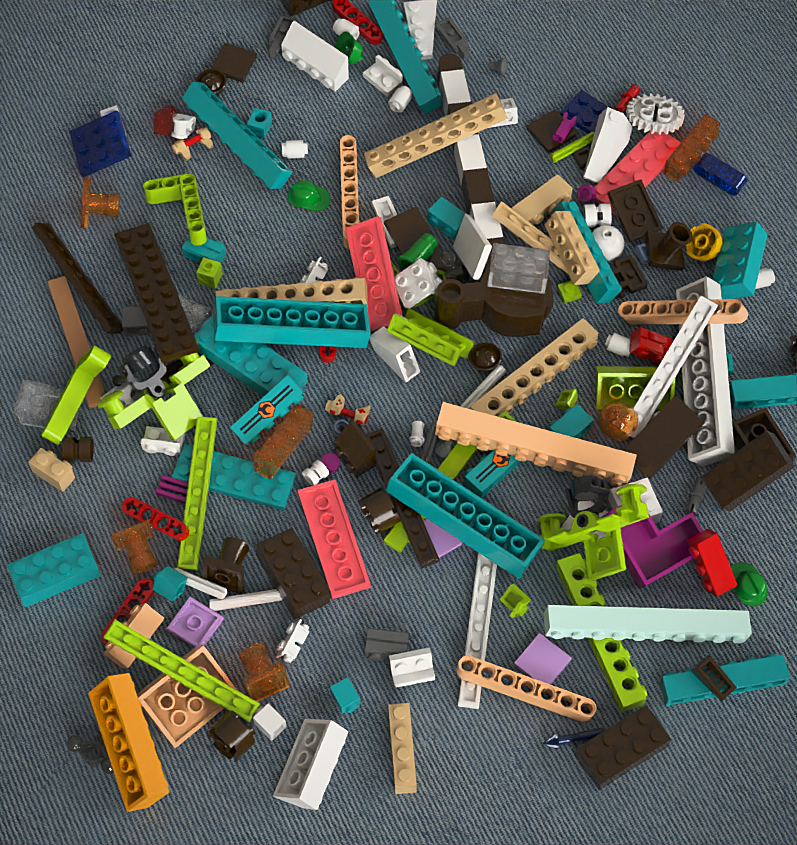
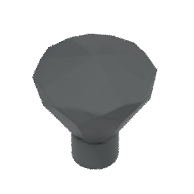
(500, 66)
(443, 448)

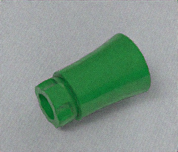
(421, 248)

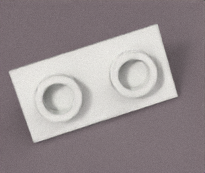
(316, 270)
(287, 647)

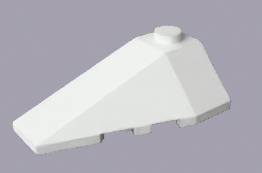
(609, 141)

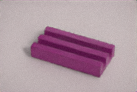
(165, 479)

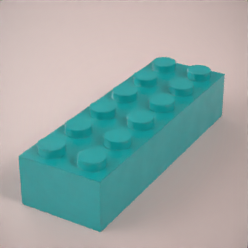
(247, 361)

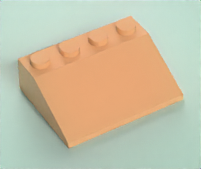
(177, 708)

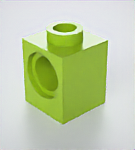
(209, 273)

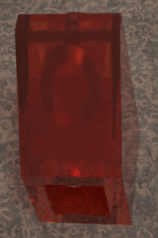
(164, 120)

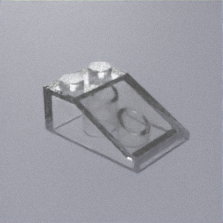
(36, 404)

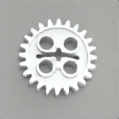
(668, 116)

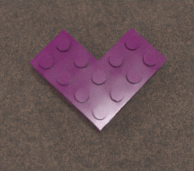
(656, 552)

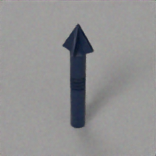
(554, 741)

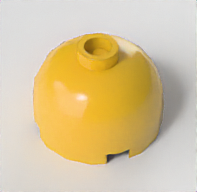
(705, 243)

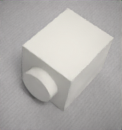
(269, 721)

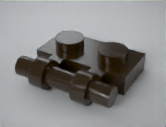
(630, 274)

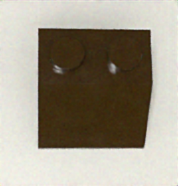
(355, 450)

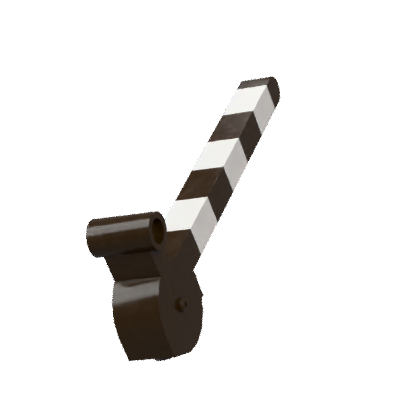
(502, 310)

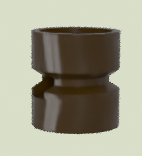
(78, 449)

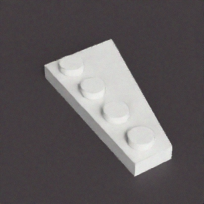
(421, 20)

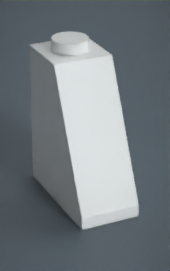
(395, 353)

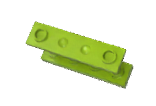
(430, 336)

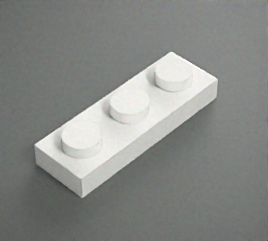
(384, 208)

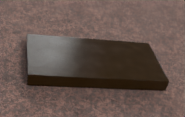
(405, 231)
(663, 436)

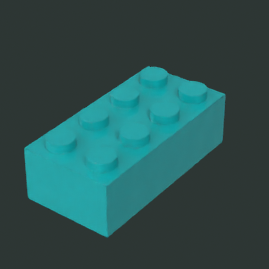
(740, 260)
(53, 570)

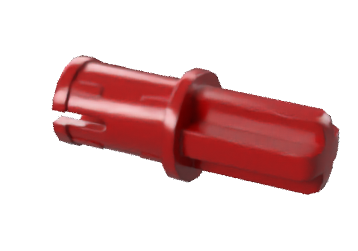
(626, 97)

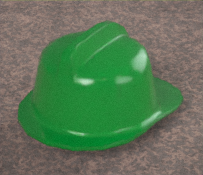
(349, 47)
(309, 196)
(750, 586)

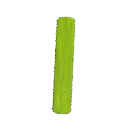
(572, 147)

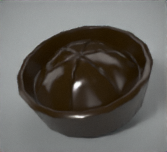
(213, 79)
(485, 357)

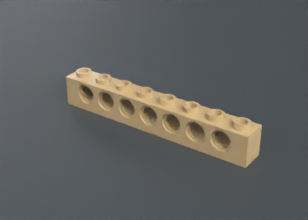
(436, 135)
(357, 295)
(581, 332)

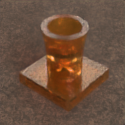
(97, 203)
(137, 548)
(263, 677)

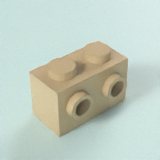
(51, 469)

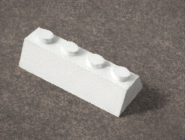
(315, 57)
(311, 763)

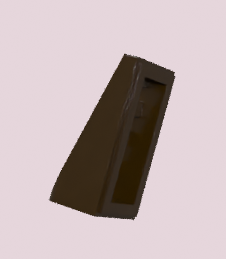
(708, 682)

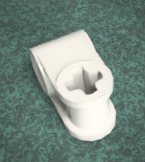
(183, 126)

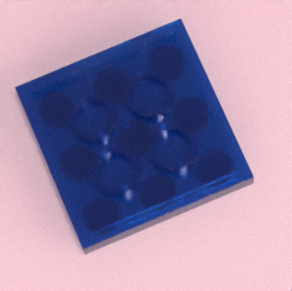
(100, 143)

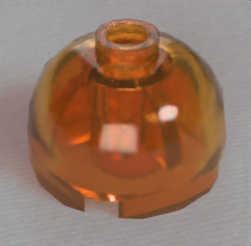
(618, 420)

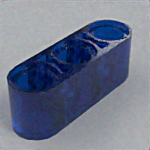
(720, 174)

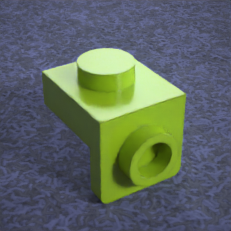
(516, 601)

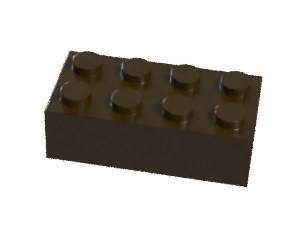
(748, 471)
(293, 573)
(622, 747)

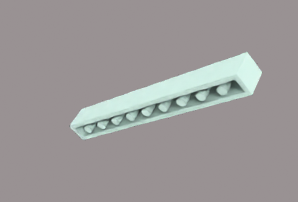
(647, 623)

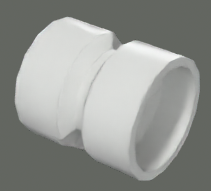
(590, 215)

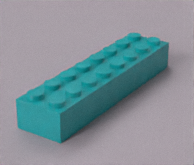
(291, 322)
(465, 515)

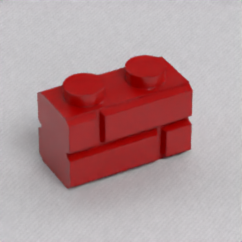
(649, 345)

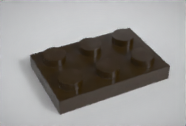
(634, 210)

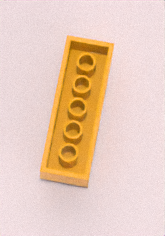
(128, 742)

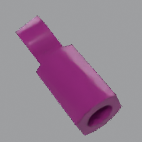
(563, 128)

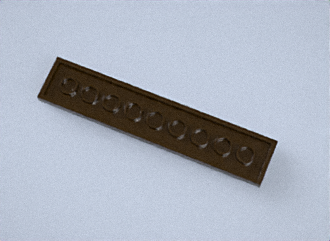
(156, 293)

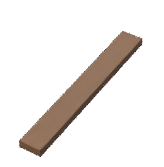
(74, 332)

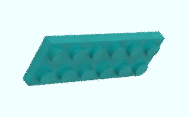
(238, 479)

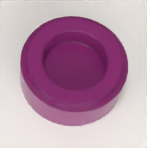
(586, 193)
(331, 462)

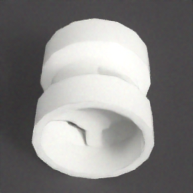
(315, 473)

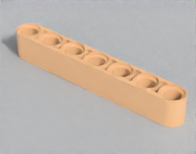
(349, 185)
(653, 311)
(537, 687)

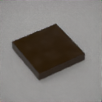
(234, 62)
(544, 129)

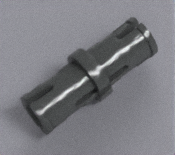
(696, 496)

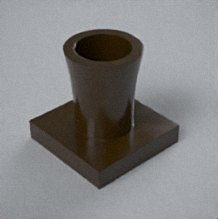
(665, 249)
(227, 569)

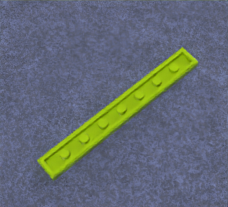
(451, 467)
(197, 492)
(181, 670)

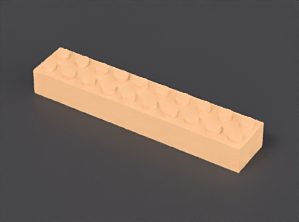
(534, 444)

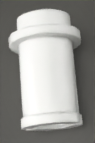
(416, 438)

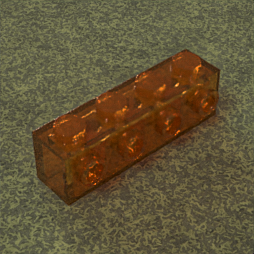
(692, 147)
(283, 441)

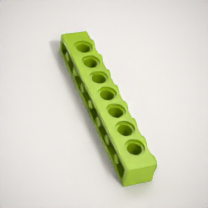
(624, 698)

